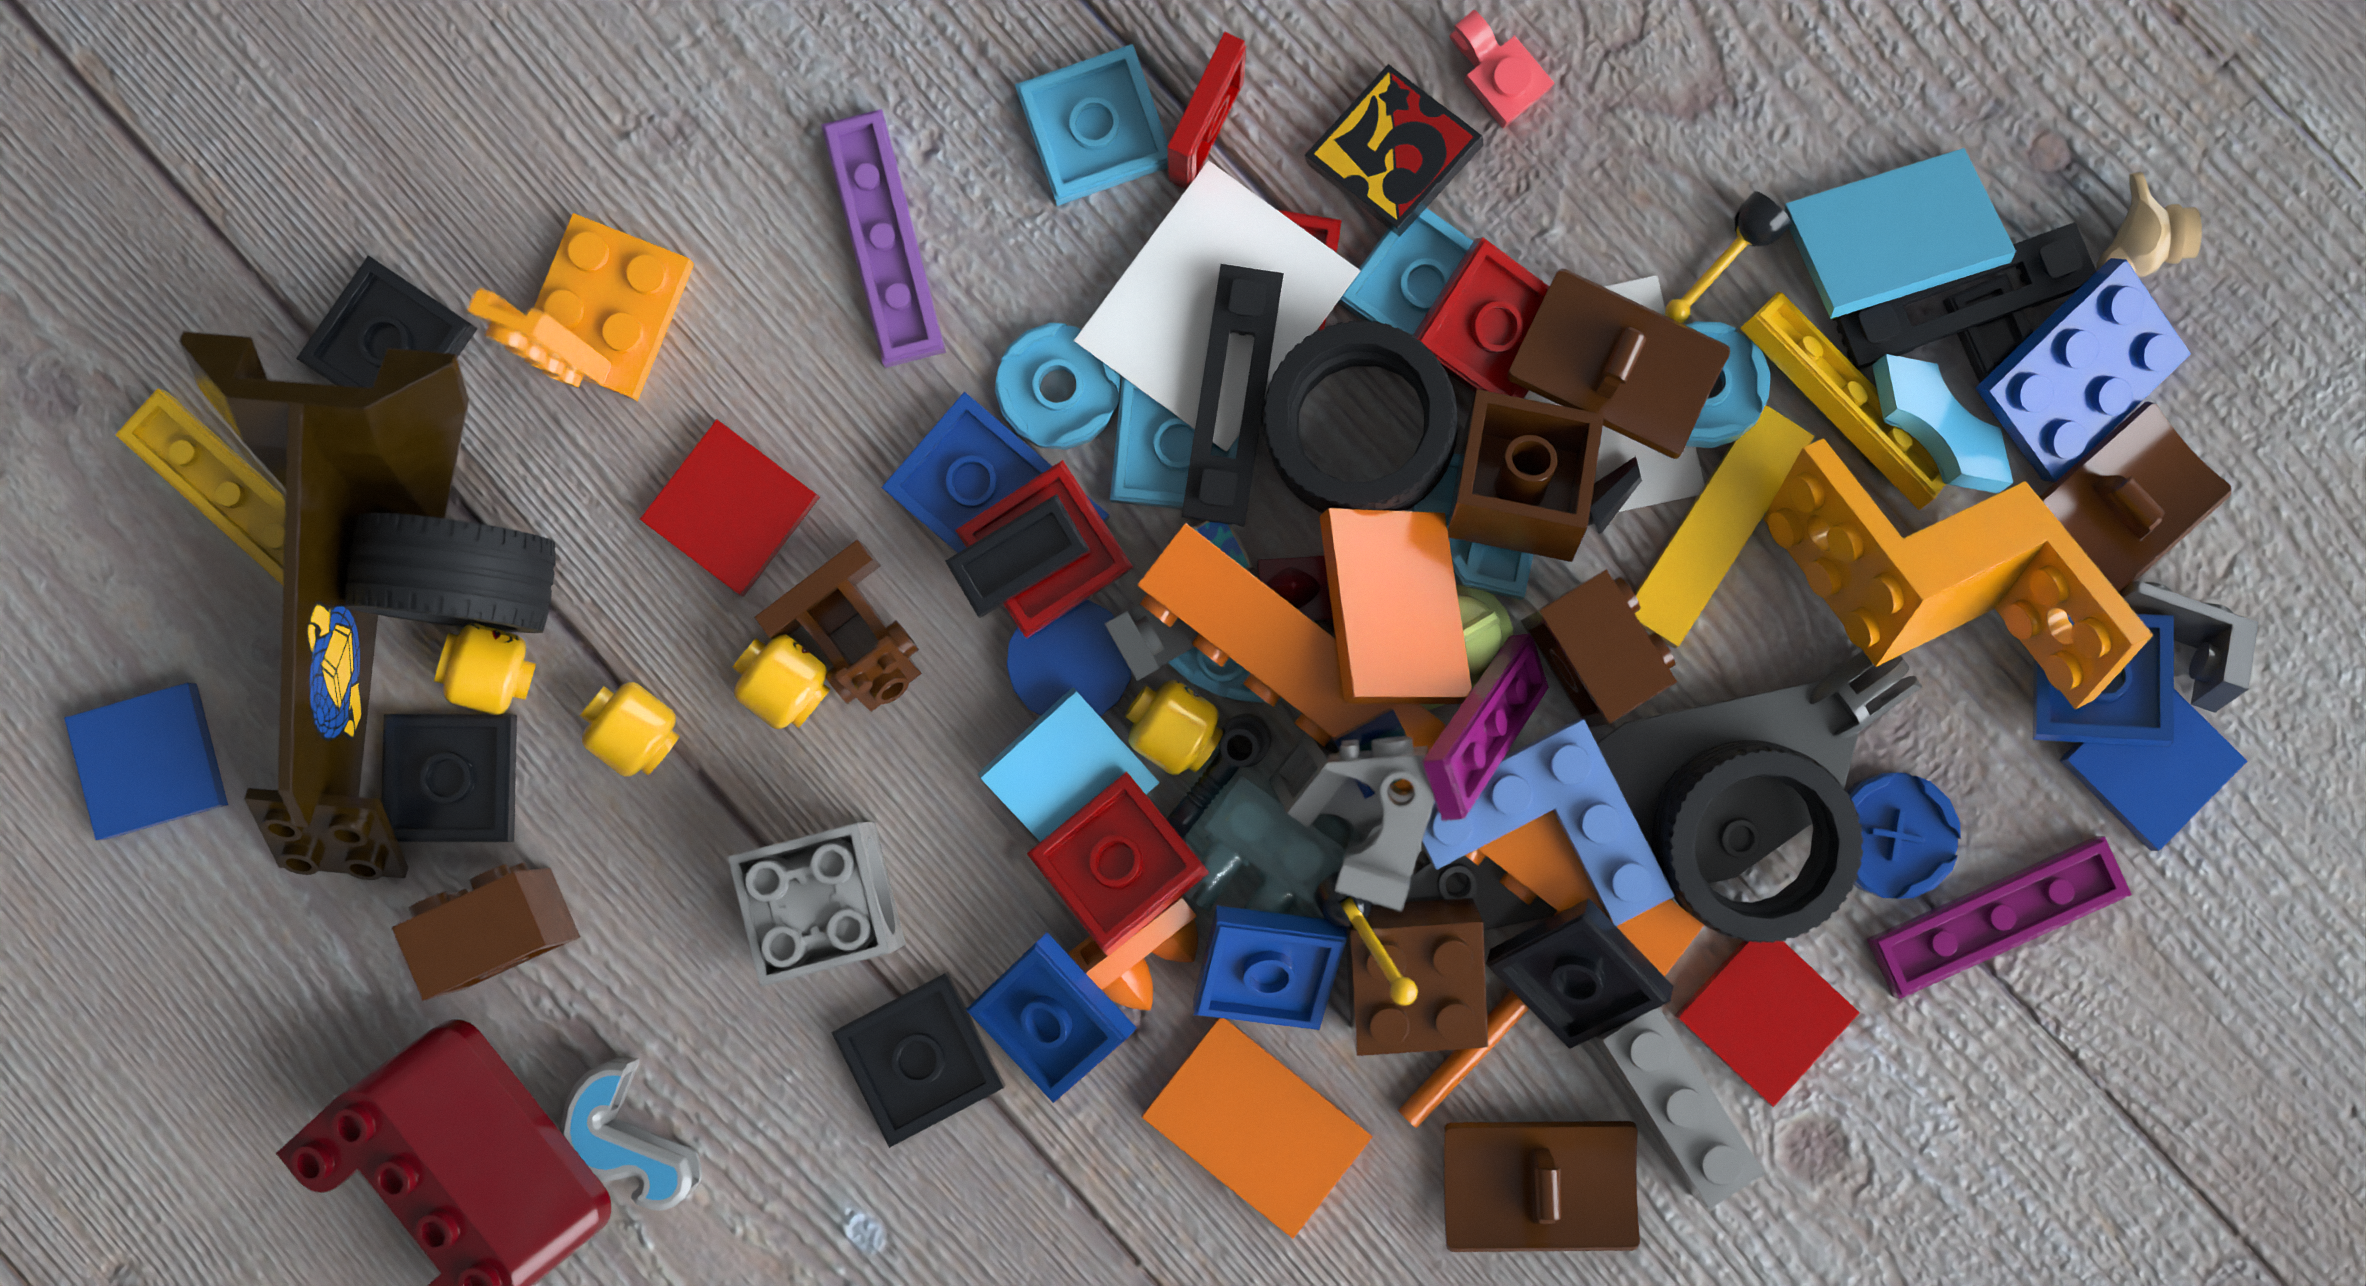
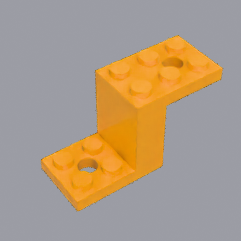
(1985, 558)

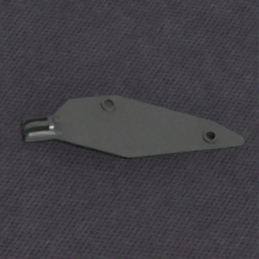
(1747, 816)

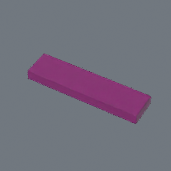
(1485, 727)
(1999, 917)

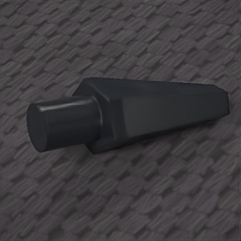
(1612, 493)

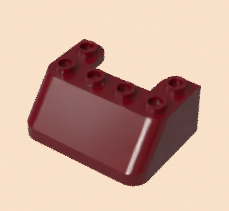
(458, 1161)

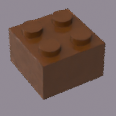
(1525, 475)
(1601, 649)
(485, 931)
(1444, 955)

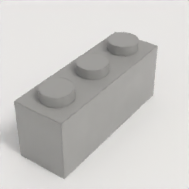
(1679, 1107)

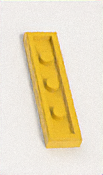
(1843, 397)
(210, 477)
(1718, 526)

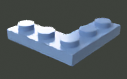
(1573, 780)

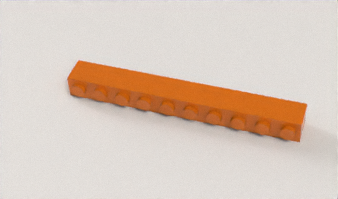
(1300, 663)

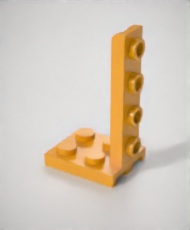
(596, 311)

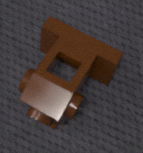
(827, 603)

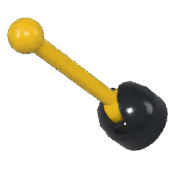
(1756, 224)
(1352, 913)

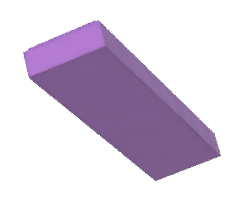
(883, 238)

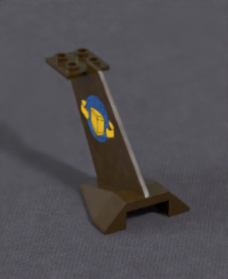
(337, 458)

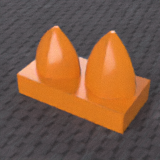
(1124, 973)

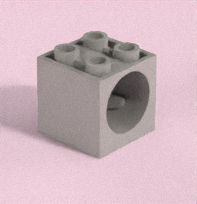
(816, 902)

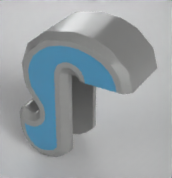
(621, 1150)

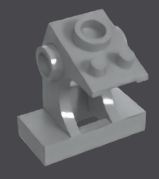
(1311, 790)
(1383, 863)

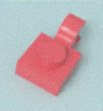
(1505, 76)

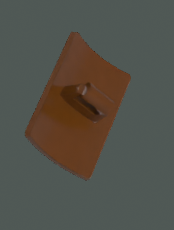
(1618, 361)
(2135, 496)
(1540, 1186)

